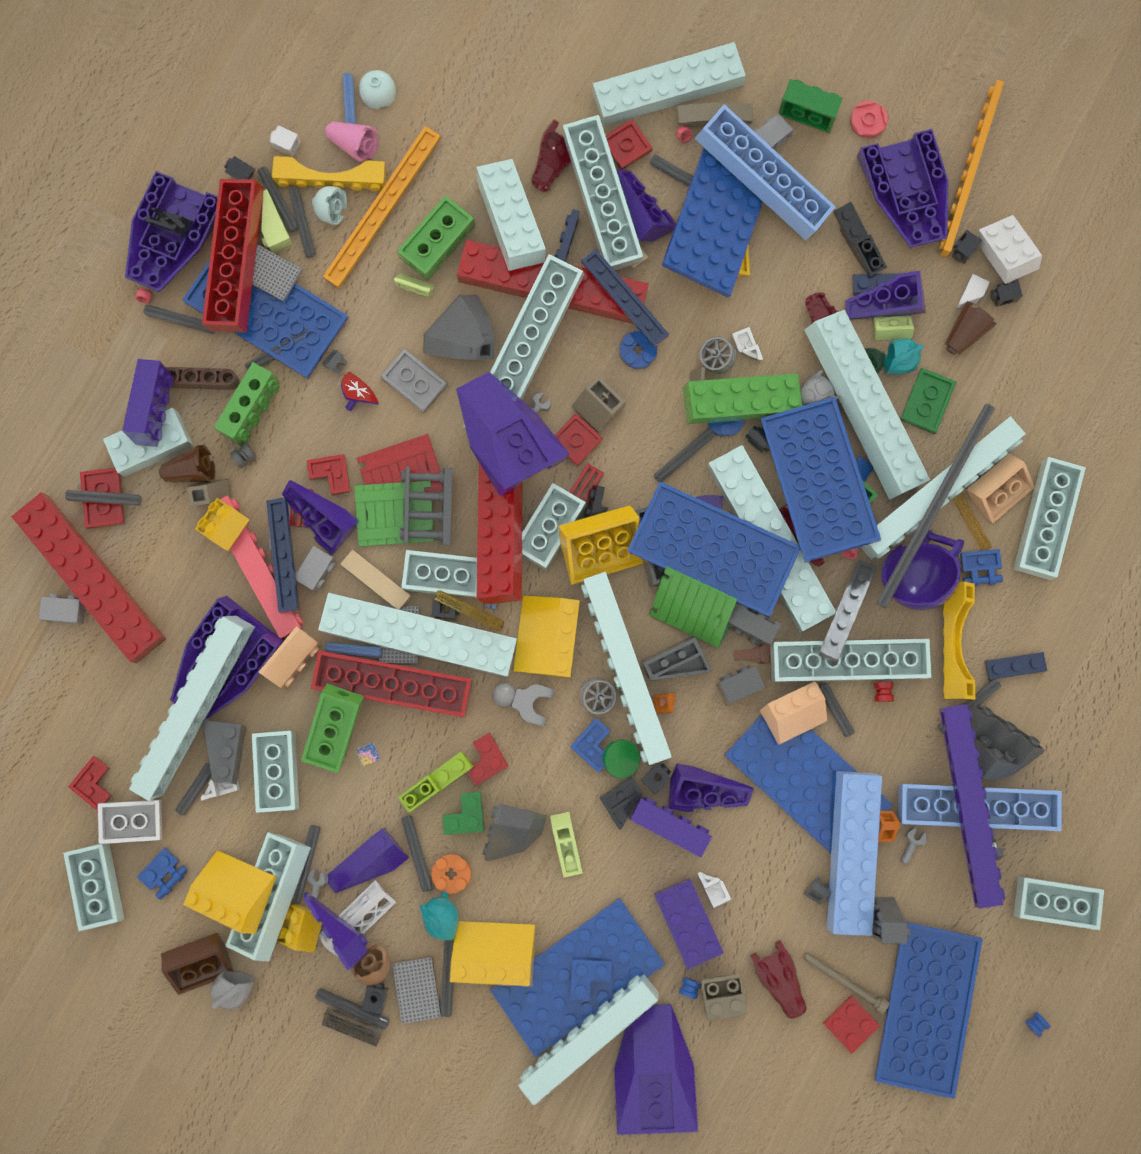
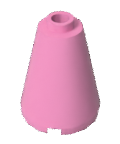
(354, 139)

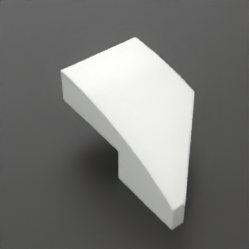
(974, 290)
(746, 344)
(217, 789)
(715, 890)

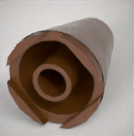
(968, 328)
(189, 466)

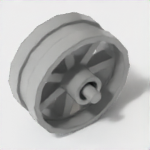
(717, 355)
(597, 695)

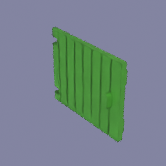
(382, 513)
(693, 607)

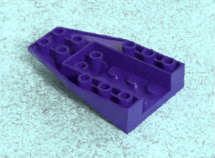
(910, 186)
(158, 255)
(506, 433)
(255, 654)
(655, 1076)

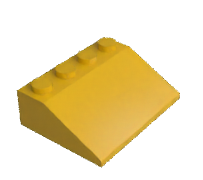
(599, 543)
(546, 636)
(231, 892)
(493, 953)

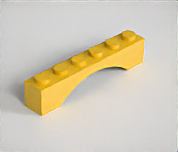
(368, 175)
(957, 679)

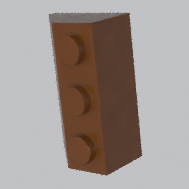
(195, 963)

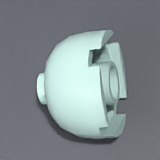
(377, 89)
(329, 204)

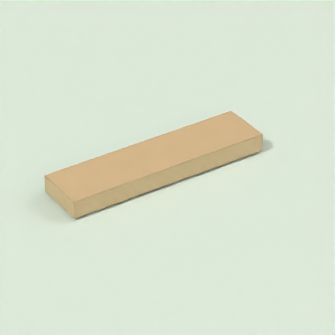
(375, 580)

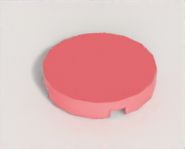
(868, 119)

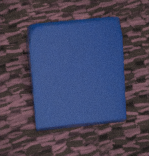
(864, 468)

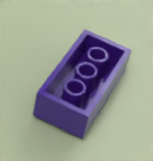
(147, 403)
(670, 827)
(688, 923)

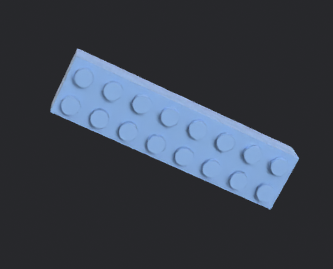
(765, 172)
(1007, 807)
(854, 853)

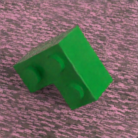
(470, 819)

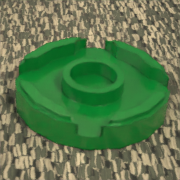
(621, 758)

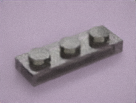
(352, 1027)

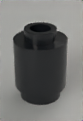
(757, 438)

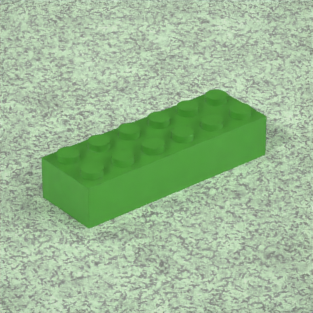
(740, 398)

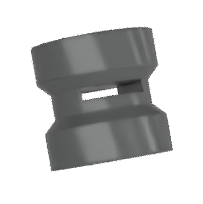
(247, 453)

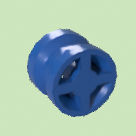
(689, 988)
(1037, 1024)

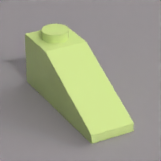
(272, 226)
(566, 844)

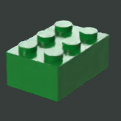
(810, 105)

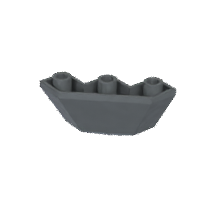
(461, 331)
(1001, 744)
(512, 831)

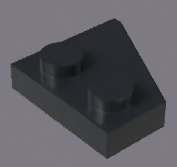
(621, 800)

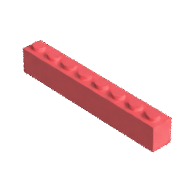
(261, 577)

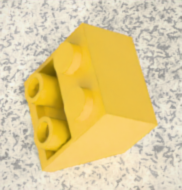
(222, 524)
(299, 929)

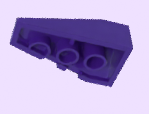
(326, 519)

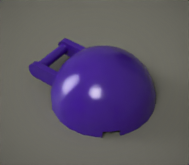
(930, 576)

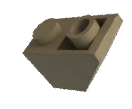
(207, 492)

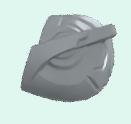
(816, 389)
(231, 990)

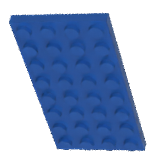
(713, 227)
(276, 321)
(820, 479)
(714, 548)
(794, 775)
(545, 1010)
(928, 1011)

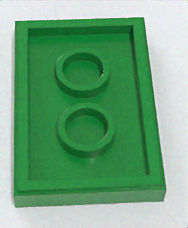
(928, 400)

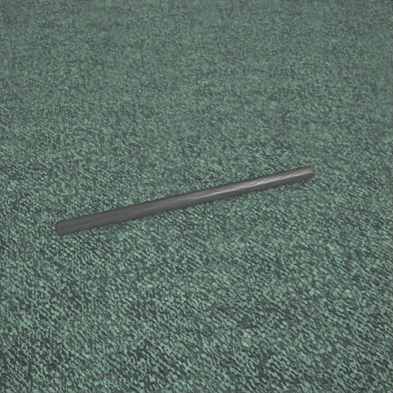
(935, 506)

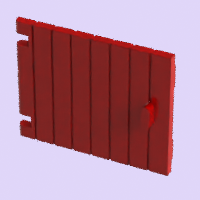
(388, 463)

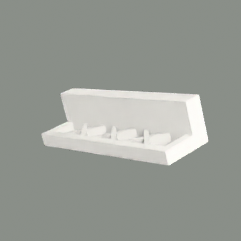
(365, 903)

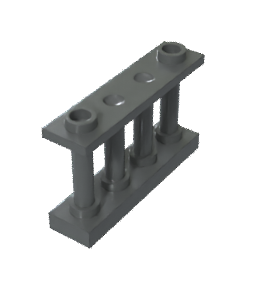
(443, 497)

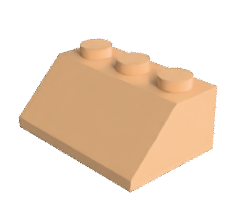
(1001, 487)
(290, 658)
(795, 712)

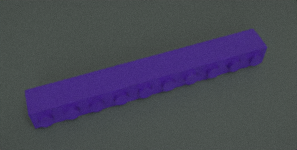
(971, 806)

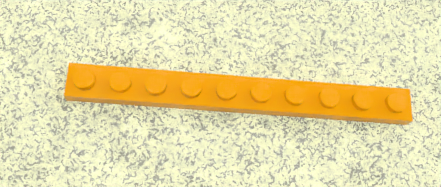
(972, 160)
(382, 207)

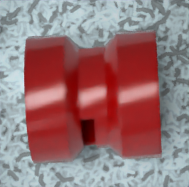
(883, 692)

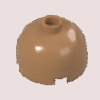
(373, 966)

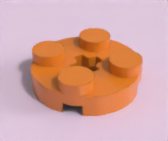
(458, 882)

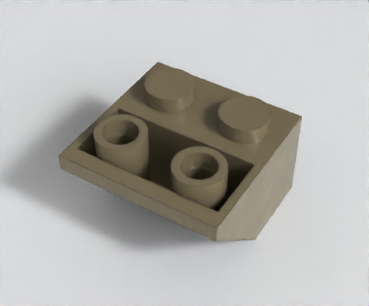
(599, 404)
(723, 997)

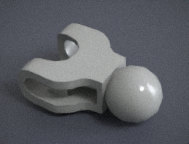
(522, 700)

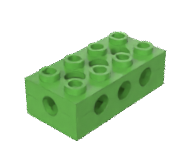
(434, 226)
(247, 404)
(332, 728)

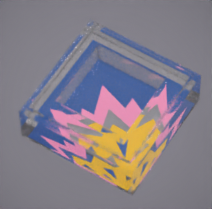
(368, 754)

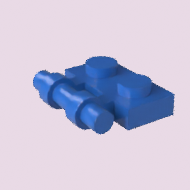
(981, 561)
(158, 869)

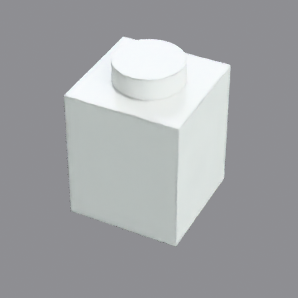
(285, 141)

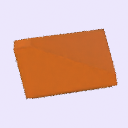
(664, 703)

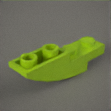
(435, 781)

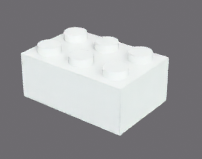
(1009, 249)
(130, 821)

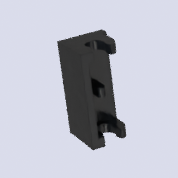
(170, 222)

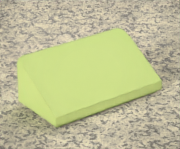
(414, 285)
(893, 327)

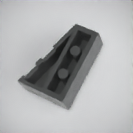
(753, 625)
(677, 660)
(224, 750)
(889, 922)

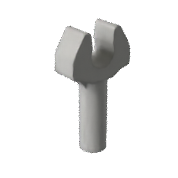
(538, 406)
(912, 844)
(316, 884)

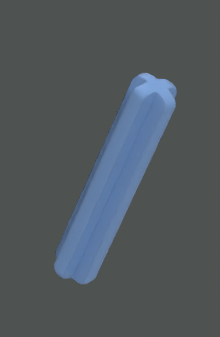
(349, 104)
(356, 650)

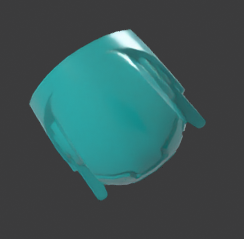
(902, 356)
(440, 917)

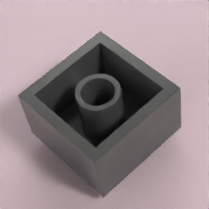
(740, 685)

